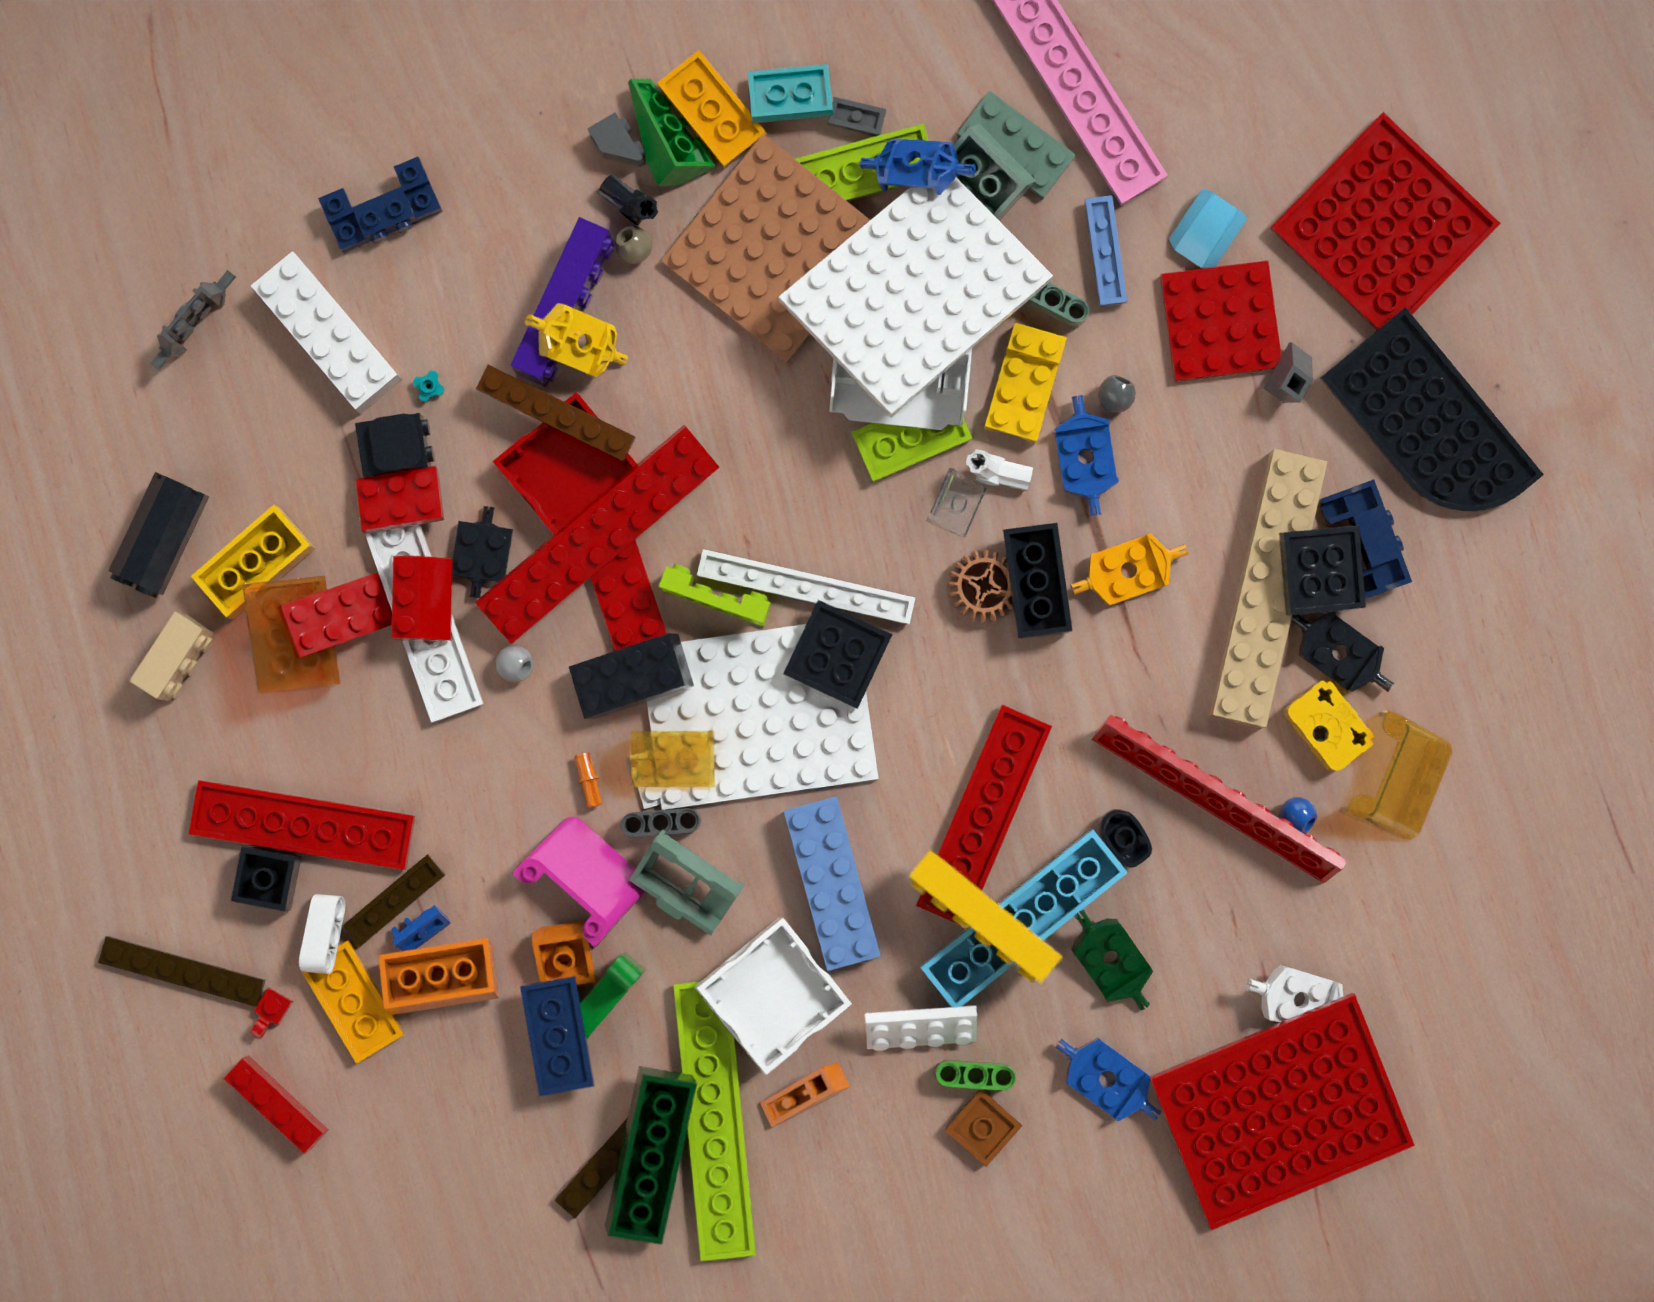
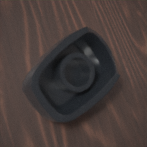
(1125, 837)

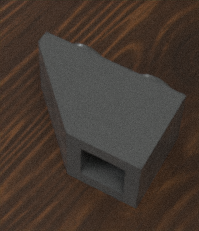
(614, 141)
(1291, 375)

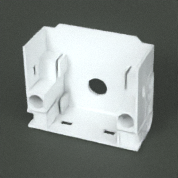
(933, 408)

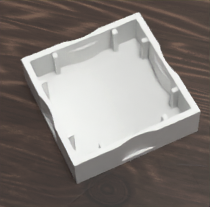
(772, 995)

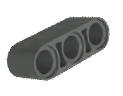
(647, 822)

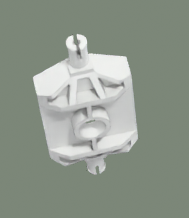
(1283, 986)

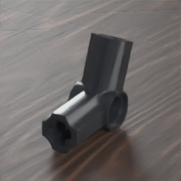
(631, 203)

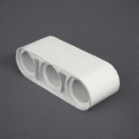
(322, 934)

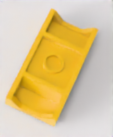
(1025, 382)

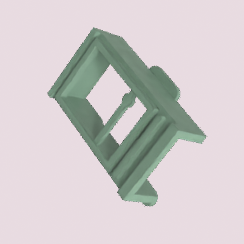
(677, 901)

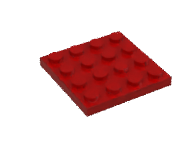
(1221, 320)

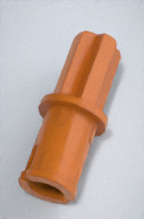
(588, 779)

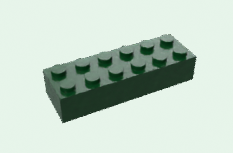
(650, 1155)

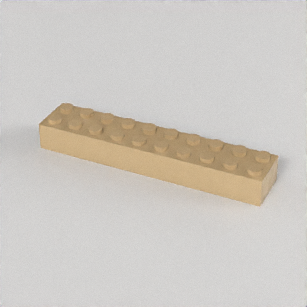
(1259, 615)

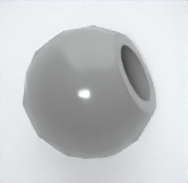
(514, 663)

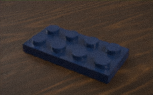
(557, 1036)

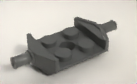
(188, 315)

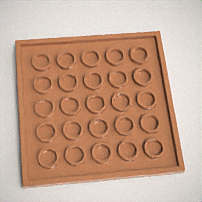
(761, 238)

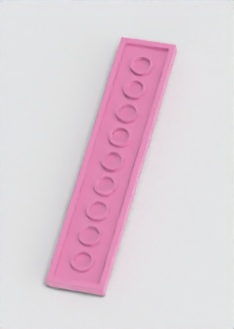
(1083, 95)

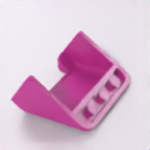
(587, 872)

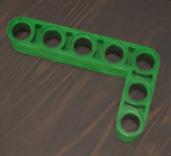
(610, 991)

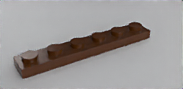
(555, 413)

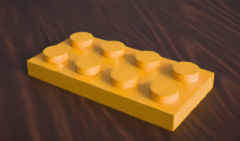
(711, 108)
(354, 1005)

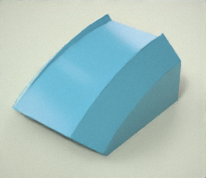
(1207, 229)

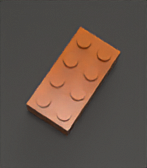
(438, 976)

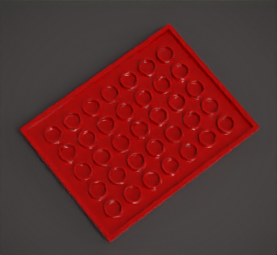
(1282, 1111)

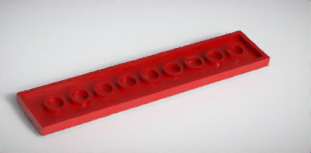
(597, 534)
(1218, 799)

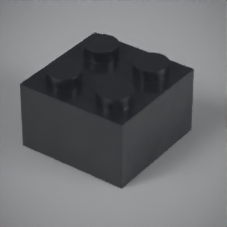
(266, 878)

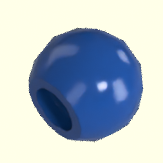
(1299, 812)

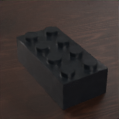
(631, 676)

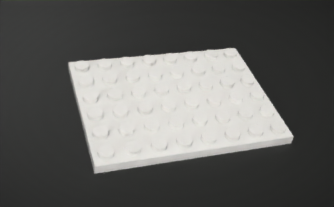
(915, 291)
(766, 725)

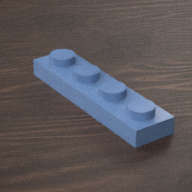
(1105, 251)

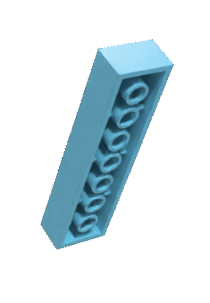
(1039, 904)

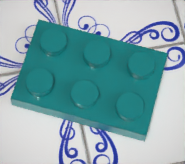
(790, 93)

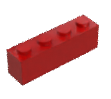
(276, 1104)

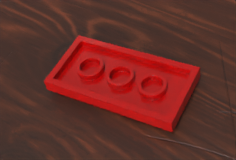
(628, 599)
(336, 615)

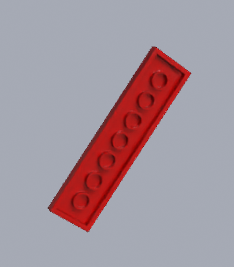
(990, 799)
(302, 825)

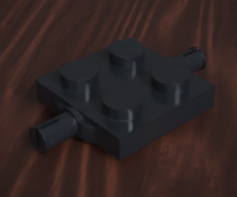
(481, 551)

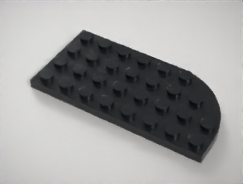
(1429, 419)

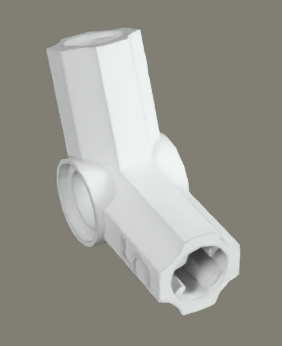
(996, 471)

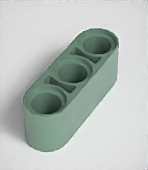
(1060, 311)

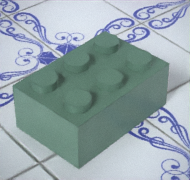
(998, 176)

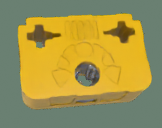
(1335, 719)

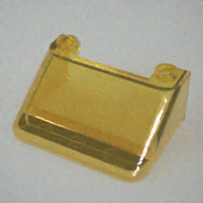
(1408, 781)

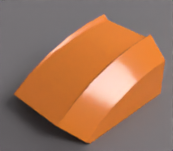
(564, 953)

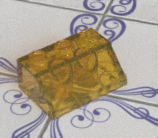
(673, 758)

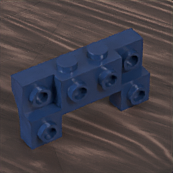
(385, 213)
(1379, 545)

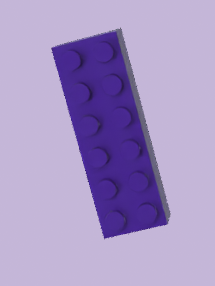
(569, 285)

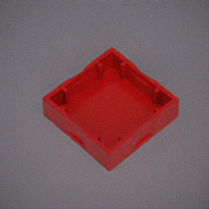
(559, 472)

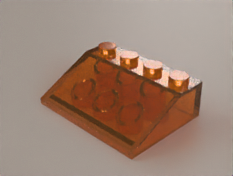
(272, 652)

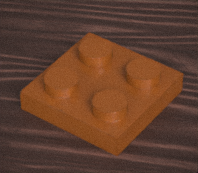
(983, 1127)

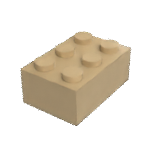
(172, 657)

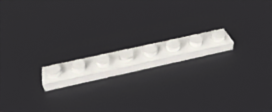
(806, 586)

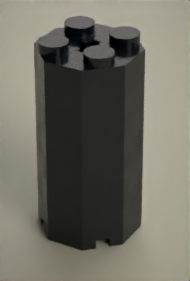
(157, 535)

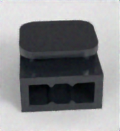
(394, 444)

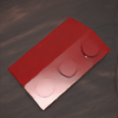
(422, 598)

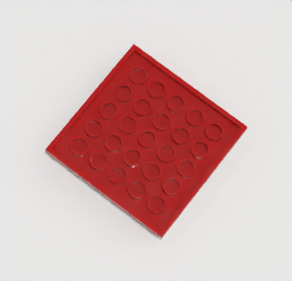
(1385, 224)

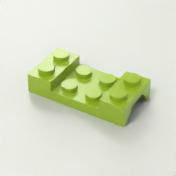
(679, 583)

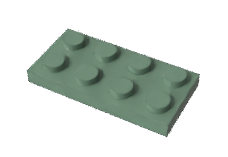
(1026, 142)

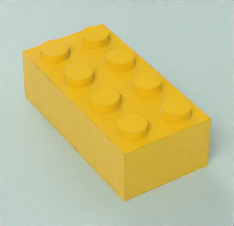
(256, 555)

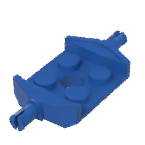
(934, 170)
(1091, 434)
(1124, 1095)

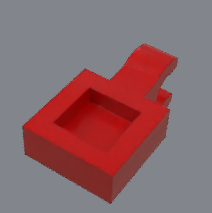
(272, 1009)

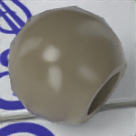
(633, 244)

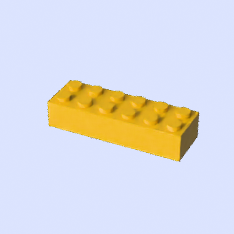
(985, 916)

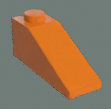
(805, 1094)

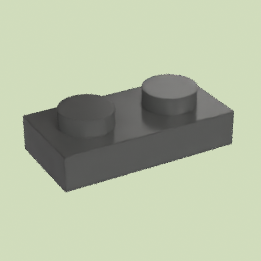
(857, 117)

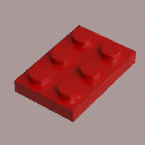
(399, 499)

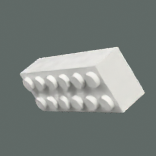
(326, 332)

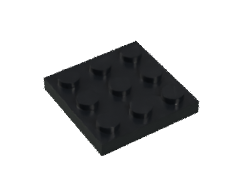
(1322, 570)
(837, 654)

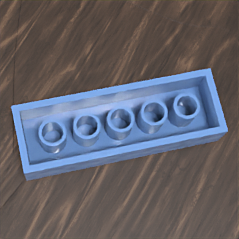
(832, 883)

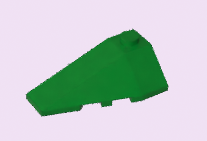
(667, 145)

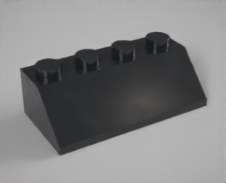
(1037, 581)

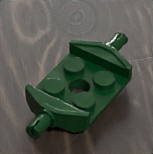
(1115, 979)

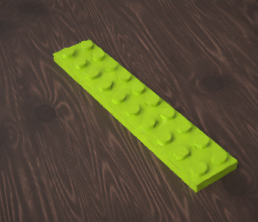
(715, 1130)

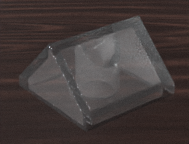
(956, 503)

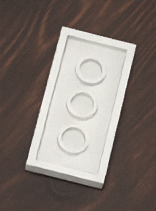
(921, 1028)

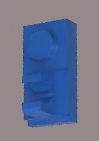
(420, 930)

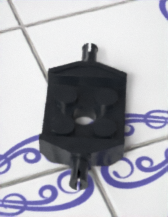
(1362, 658)

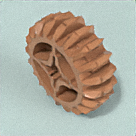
(996, 590)

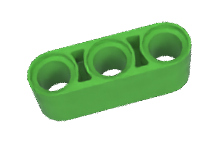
(988, 1079)

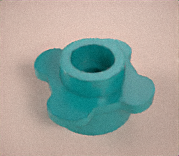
(425, 393)

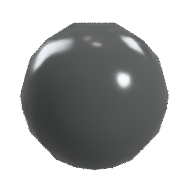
(1116, 393)

